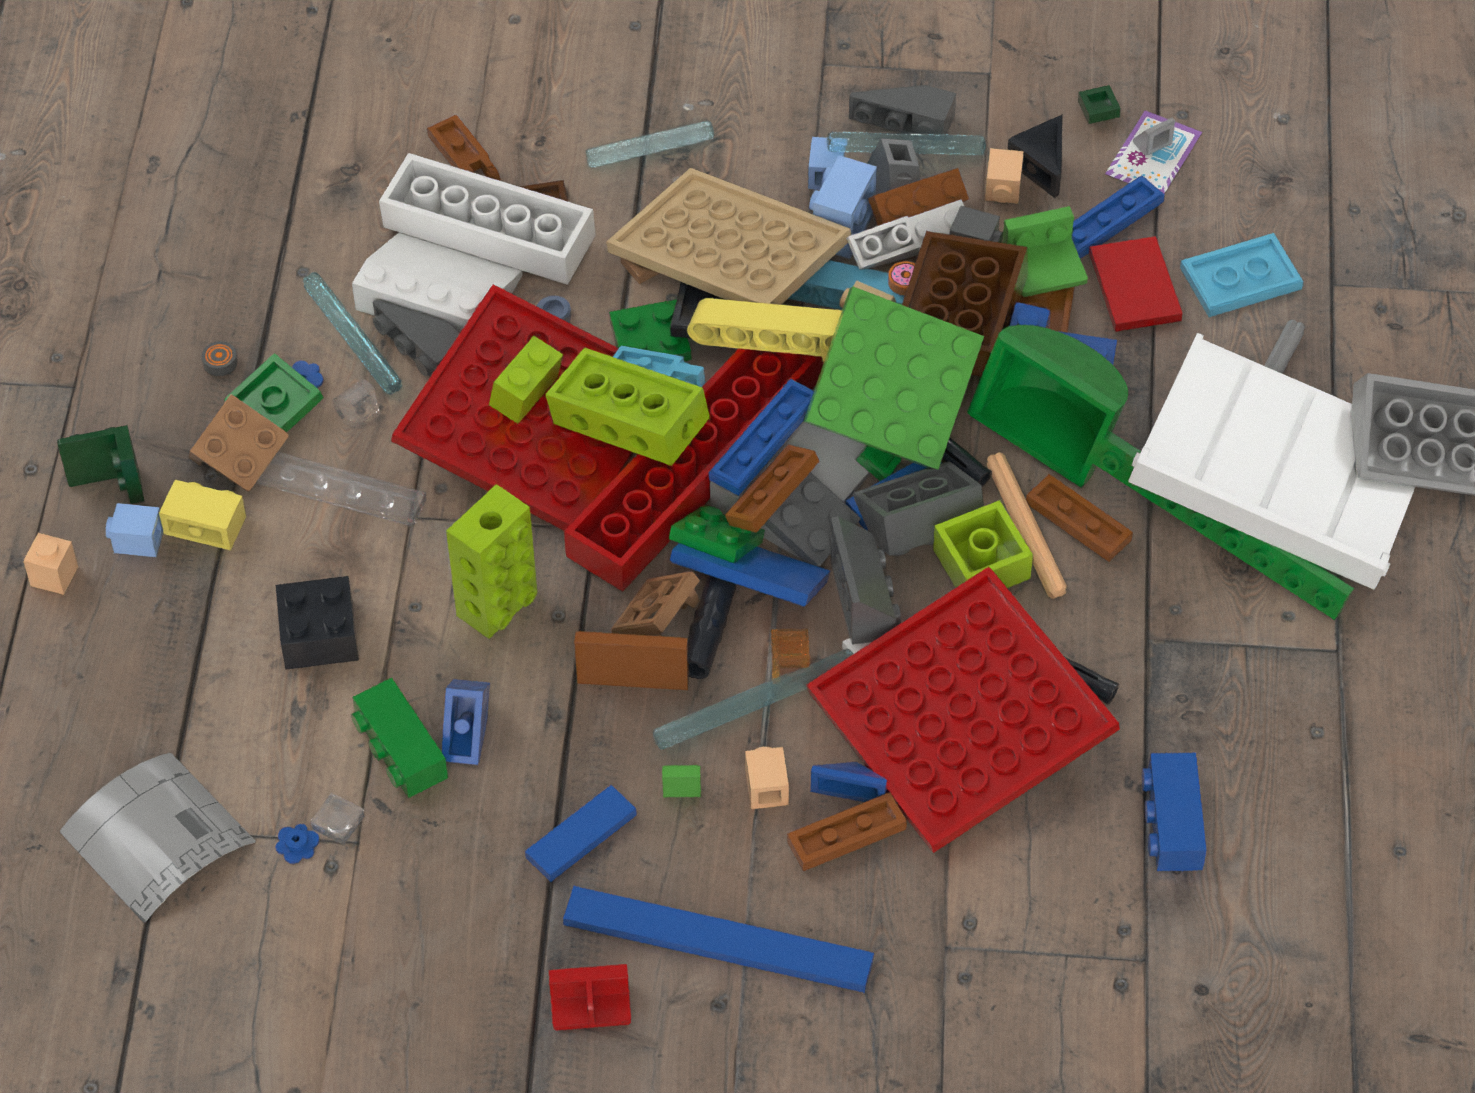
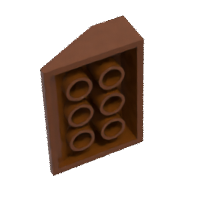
(968, 285)

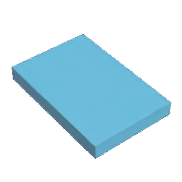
(1241, 275)

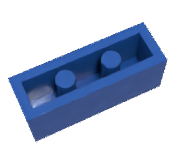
(1174, 812)

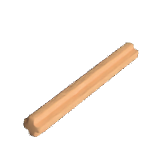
(1026, 525)

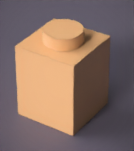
(1004, 176)
(50, 563)
(767, 777)

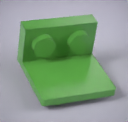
(1050, 248)

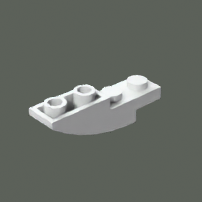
(900, 237)

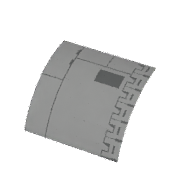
(152, 832)

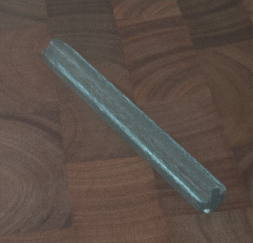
(922, 143)
(352, 333)

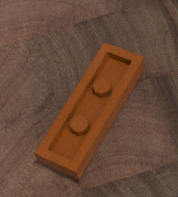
(918, 197)
(772, 488)
(1079, 517)
(846, 831)

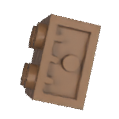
(238, 443)

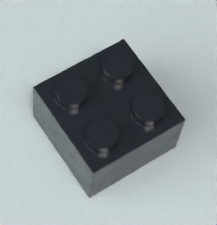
(316, 622)

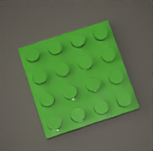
(893, 378)

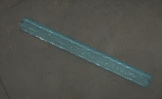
(744, 702)

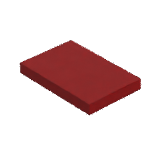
(1135, 284)

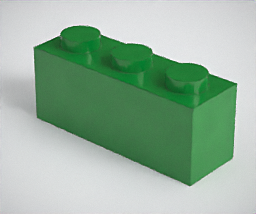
(398, 738)

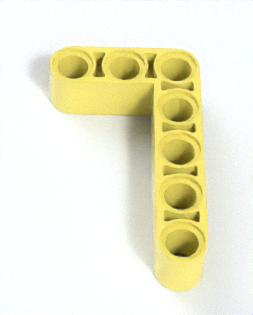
(763, 326)

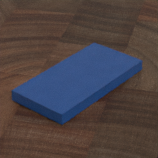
(759, 571)

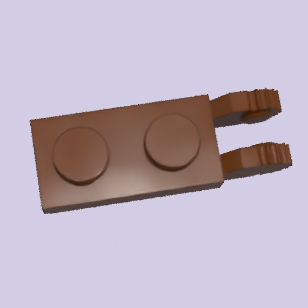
(461, 147)

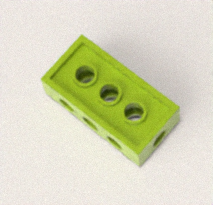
(628, 406)
(492, 561)

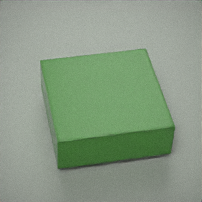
(681, 781)

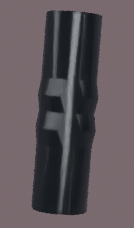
(708, 625)

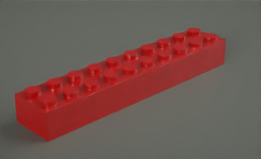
(636, 511)

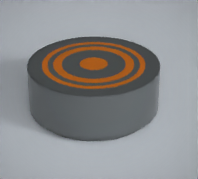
(219, 358)

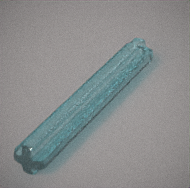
(649, 144)

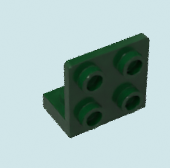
(102, 457)

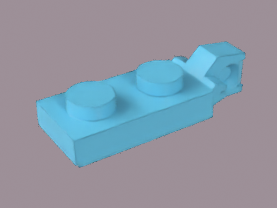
(663, 363)

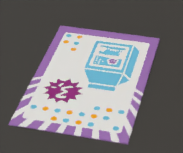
(1156, 167)

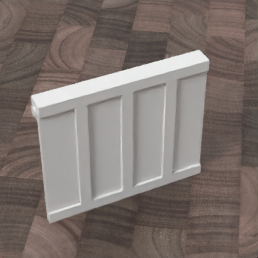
(1270, 464)

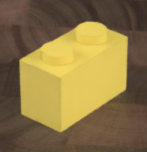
(202, 514)

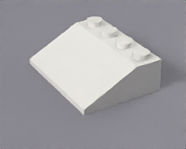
(429, 279)

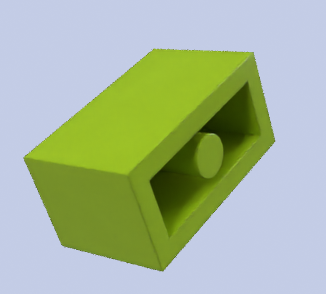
(525, 379)

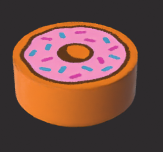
(899, 276)

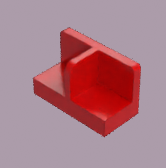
(590, 997)

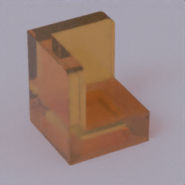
(789, 649)

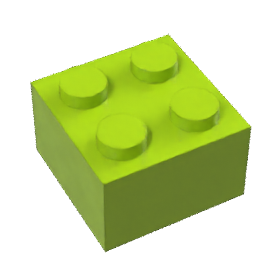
(983, 540)

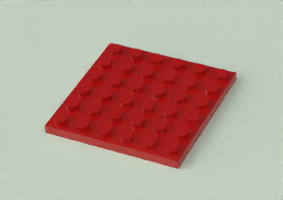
(533, 460)
(962, 708)

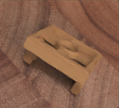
(670, 595)

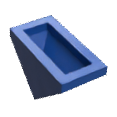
(847, 781)

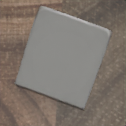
(1155, 137)

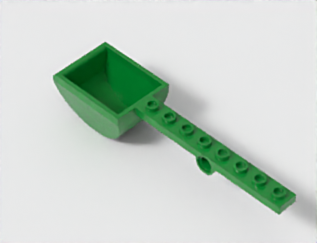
(1062, 408)

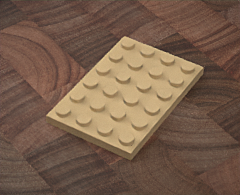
(728, 240)

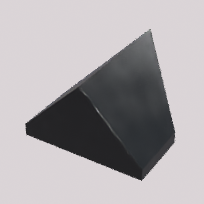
(1041, 154)

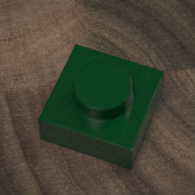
(1099, 104)

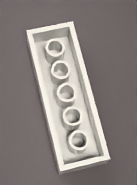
(487, 218)

